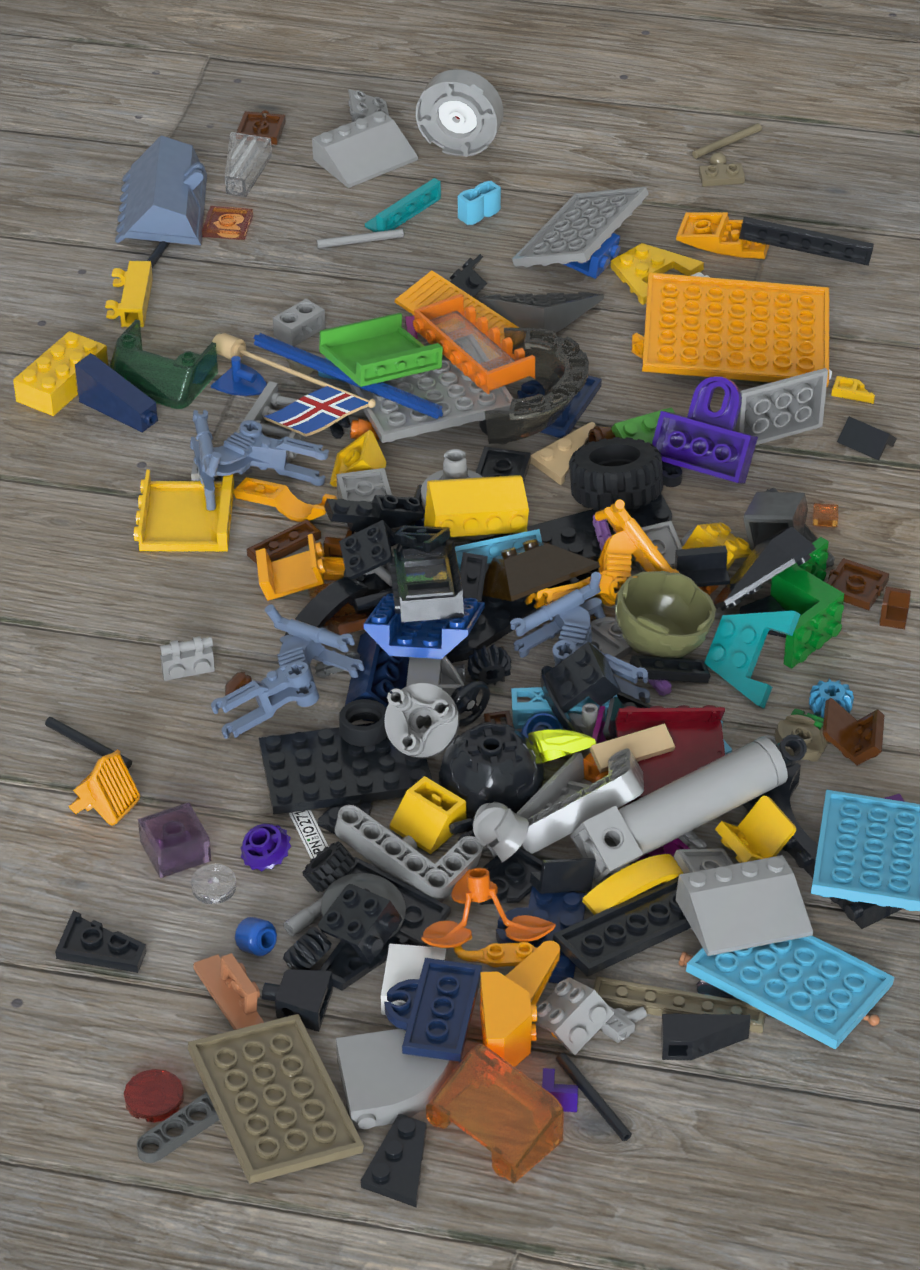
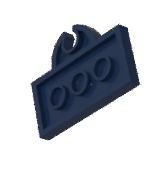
(572, 413)
(559, 908)
(435, 1008)

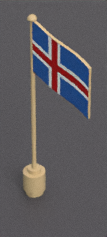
(311, 412)

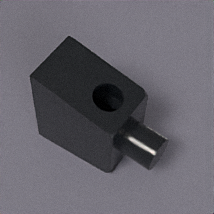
(302, 994)

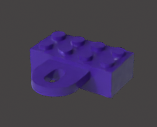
(706, 438)

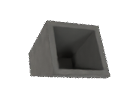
(772, 513)

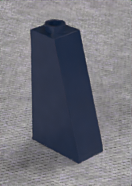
(113, 395)

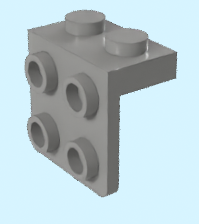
(573, 1014)

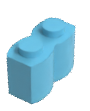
(479, 202)

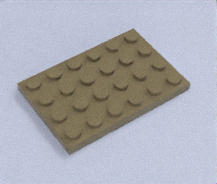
(274, 1098)

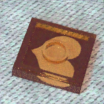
(227, 222)

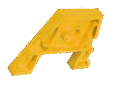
(644, 259)

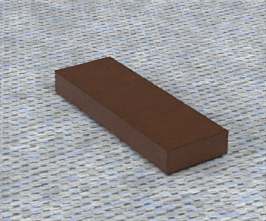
(286, 541)

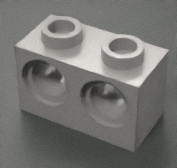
(299, 322)

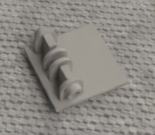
(365, 105)

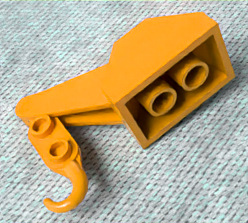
(511, 1000)

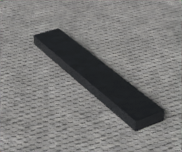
(806, 241)

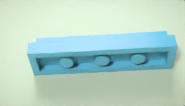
(493, 547)
(524, 710)

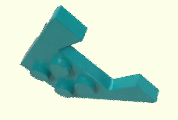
(739, 646)

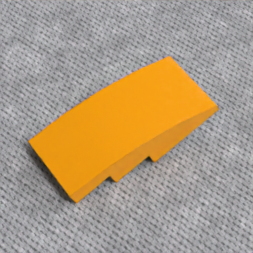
(718, 235)

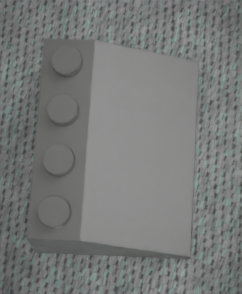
(363, 149)
(783, 407)
(743, 905)

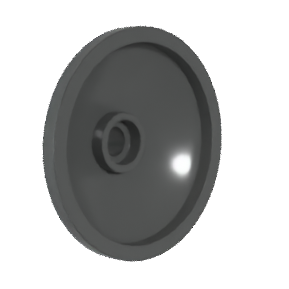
(369, 882)

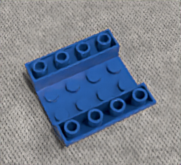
(419, 638)

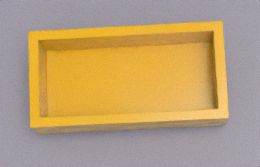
(51, 378)

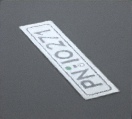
(309, 832)

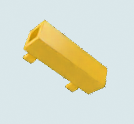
(135, 295)

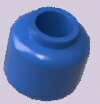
(255, 936)

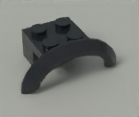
(574, 679)

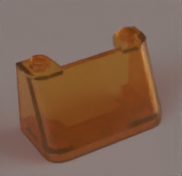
(499, 1111)

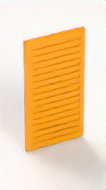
(435, 288)

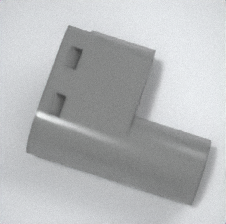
(586, 720)

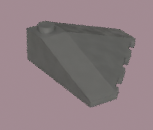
(542, 311)

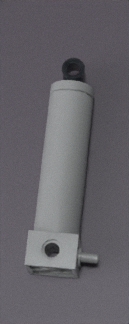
(626, 834)

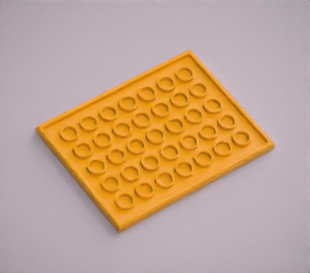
(734, 328)

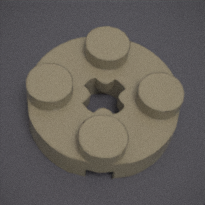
(803, 727)

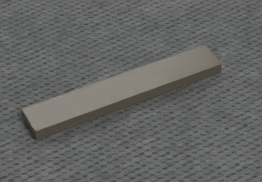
(670, 1001)

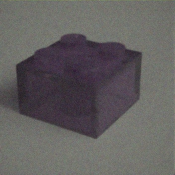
(174, 840)

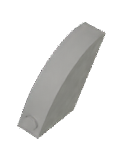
(383, 1081)

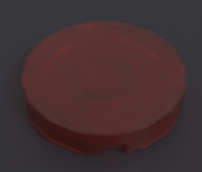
(153, 1095)

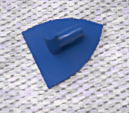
(240, 380)

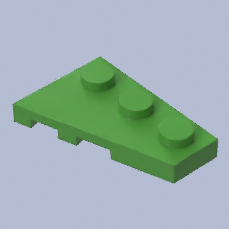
(639, 427)

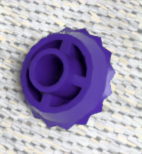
(265, 846)

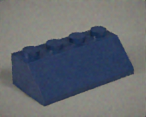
(380, 674)

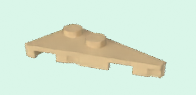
(555, 458)

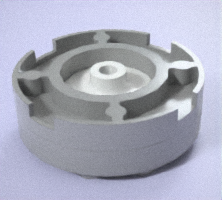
(459, 112)

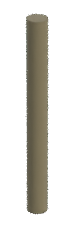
(726, 140)

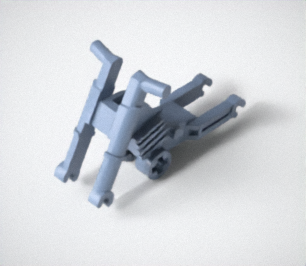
(246, 450)
(574, 626)
(292, 677)

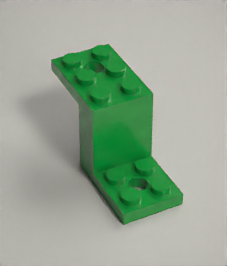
(820, 604)

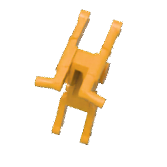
(614, 559)

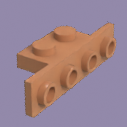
(230, 989)

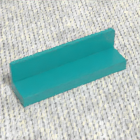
(406, 207)

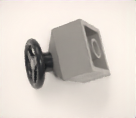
(443, 674)

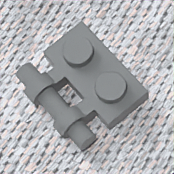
(187, 658)

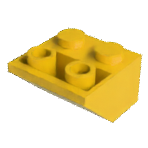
(427, 813)

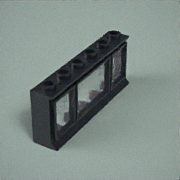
(427, 584)

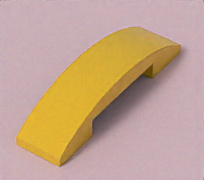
(632, 881)

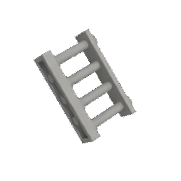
(264, 406)

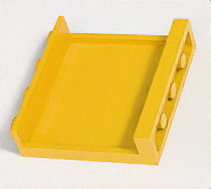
(177, 516)

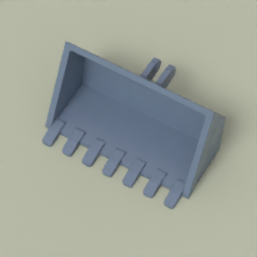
(164, 195)

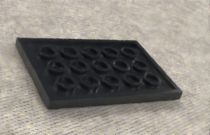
(326, 771)

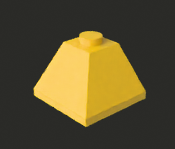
(358, 456)

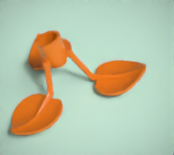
(477, 887)

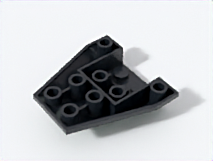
(763, 563)

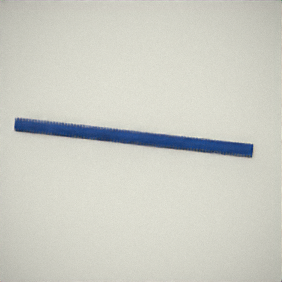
(327, 367)

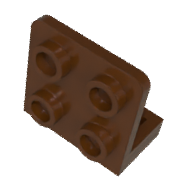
(854, 738)

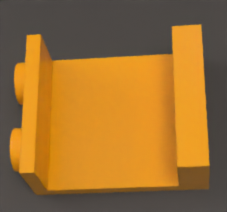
(291, 573)

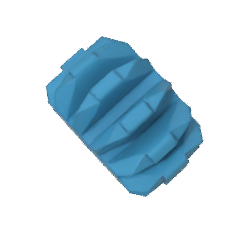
(829, 689)

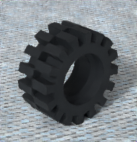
(328, 866)

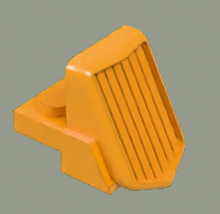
(107, 790)

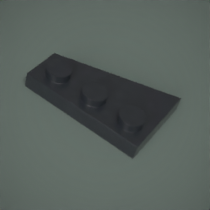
(94, 945)
(349, 967)
(398, 1162)

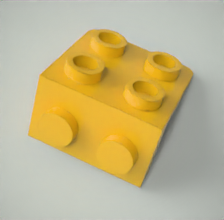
(718, 535)
(759, 834)

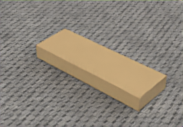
(642, 745)

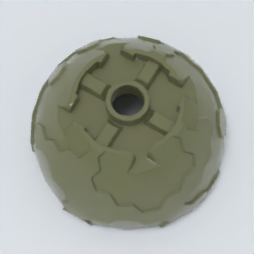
(663, 614)

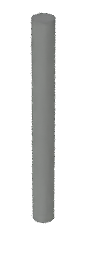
(360, 238)

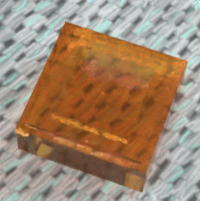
(825, 515)

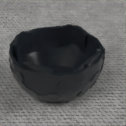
(487, 775)

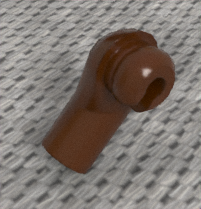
(238, 680)

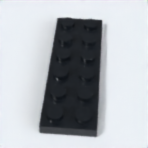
(623, 929)

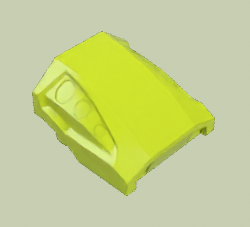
(559, 743)

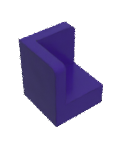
(564, 1093)

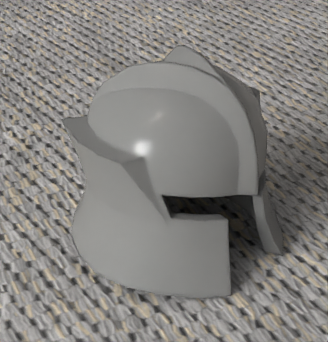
(500, 829)

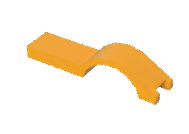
(281, 498)

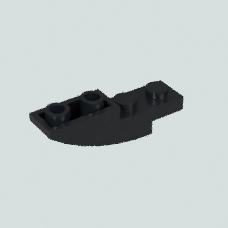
(362, 514)

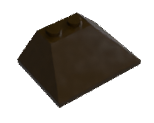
(532, 569)

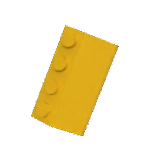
(477, 505)

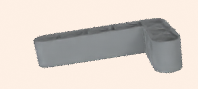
(564, 817)
(399, 858)

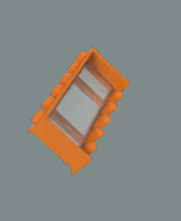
(471, 345)

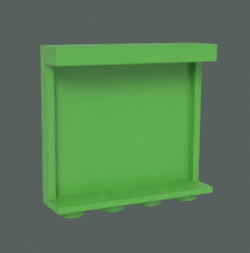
(378, 350)

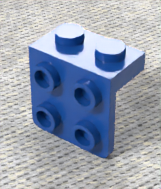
(599, 259)

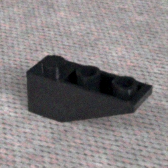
(700, 1034)

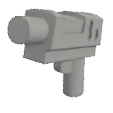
(622, 1023)

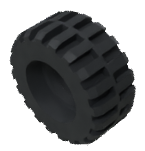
(616, 471)

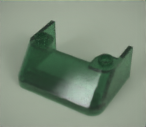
(161, 378)

